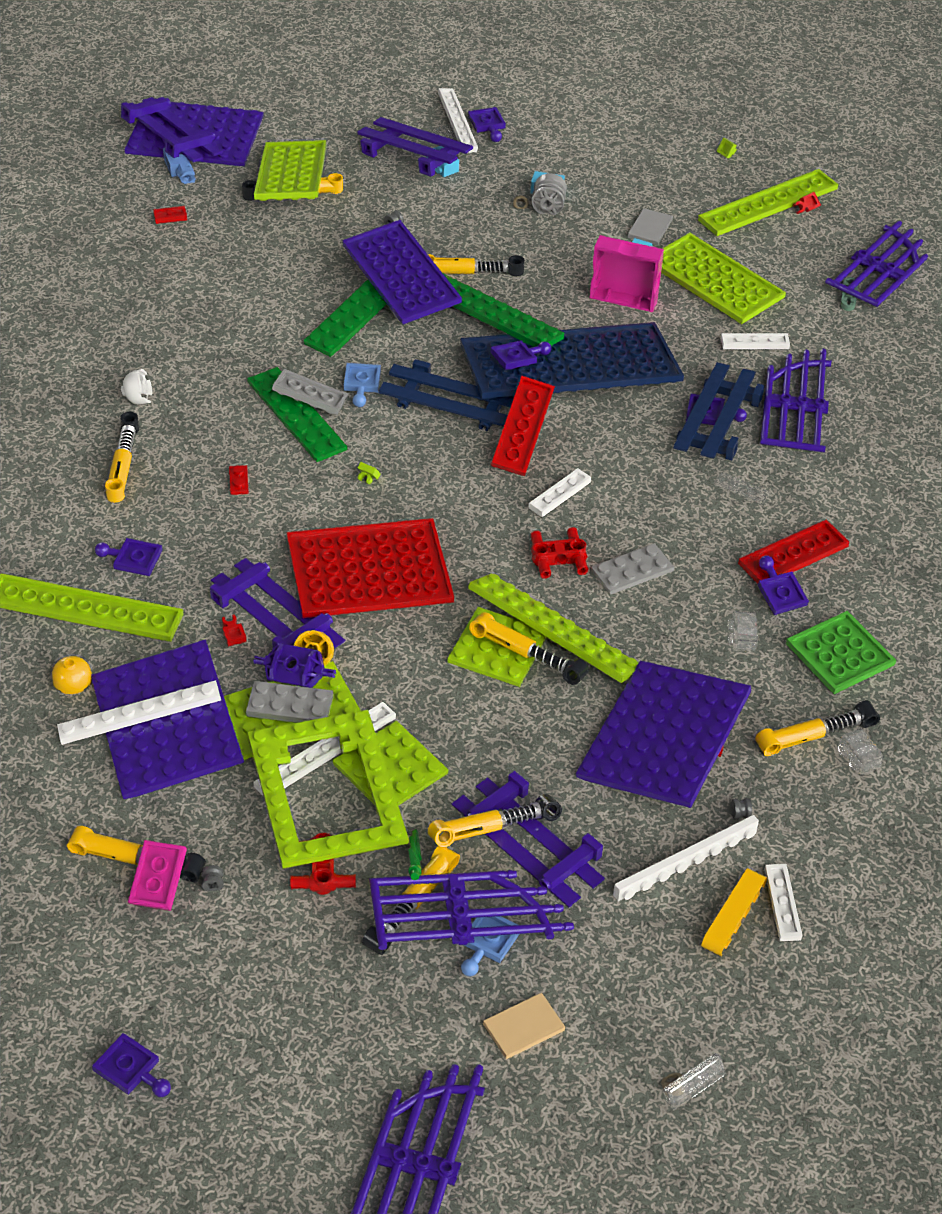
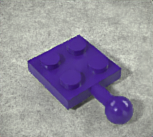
(488, 120)
(518, 354)
(714, 410)
(133, 556)
(780, 591)
(128, 1064)

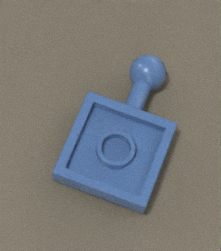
(361, 379)
(493, 947)

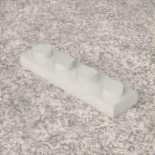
(755, 341)
(559, 492)
(783, 902)

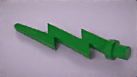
(415, 856)

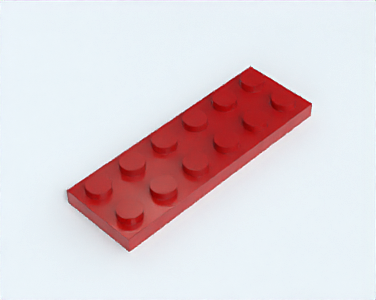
(522, 426)
(796, 550)

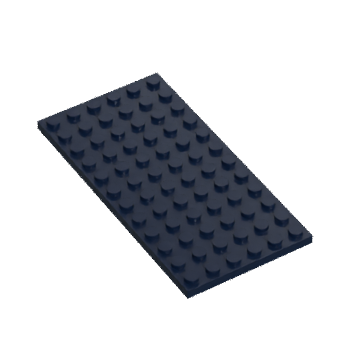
(580, 361)

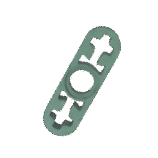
(844, 298)

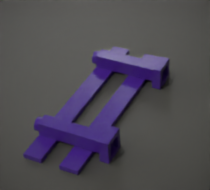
(391, 136)
(173, 144)
(227, 588)
(570, 860)

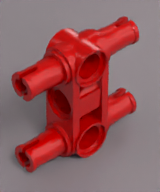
(559, 552)
(322, 878)

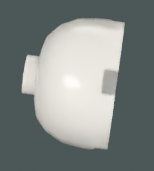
(135, 385)

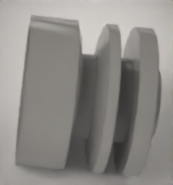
(549, 194)

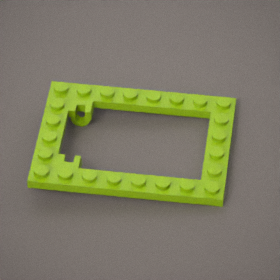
(270, 748)

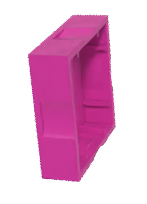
(626, 273)

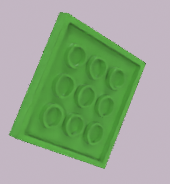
(840, 652)

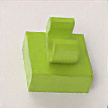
(726, 148)
(368, 471)

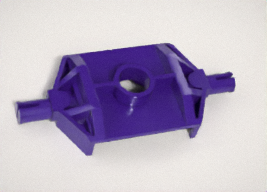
(305, 673)

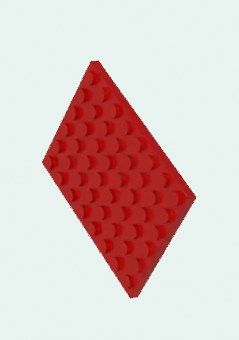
(369, 567)

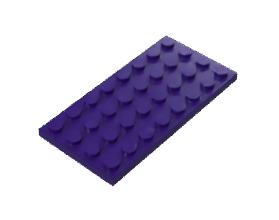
(401, 271)

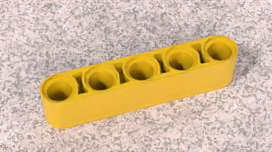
(733, 911)

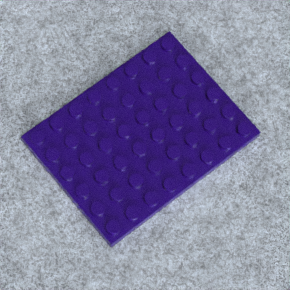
(232, 128)
(664, 733)
(174, 745)

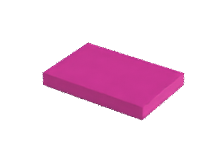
(157, 875)

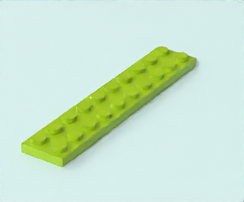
(766, 202)
(89, 607)
(555, 627)

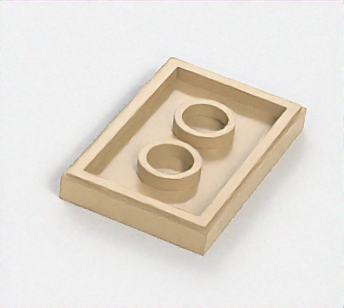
(524, 1025)

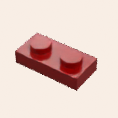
(170, 214)
(238, 480)

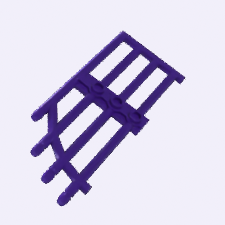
(877, 263)
(801, 403)
(458, 910)
(415, 1162)

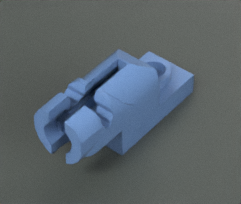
(179, 167)

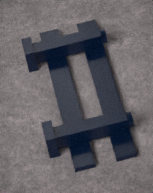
(421, 374)
(737, 392)

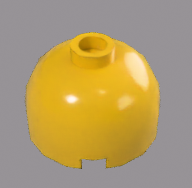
(318, 641)
(71, 675)

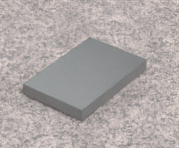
(650, 226)

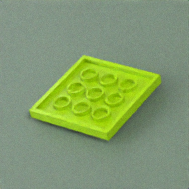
(491, 658)
(406, 760)

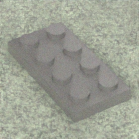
(310, 391)
(632, 569)
(288, 702)

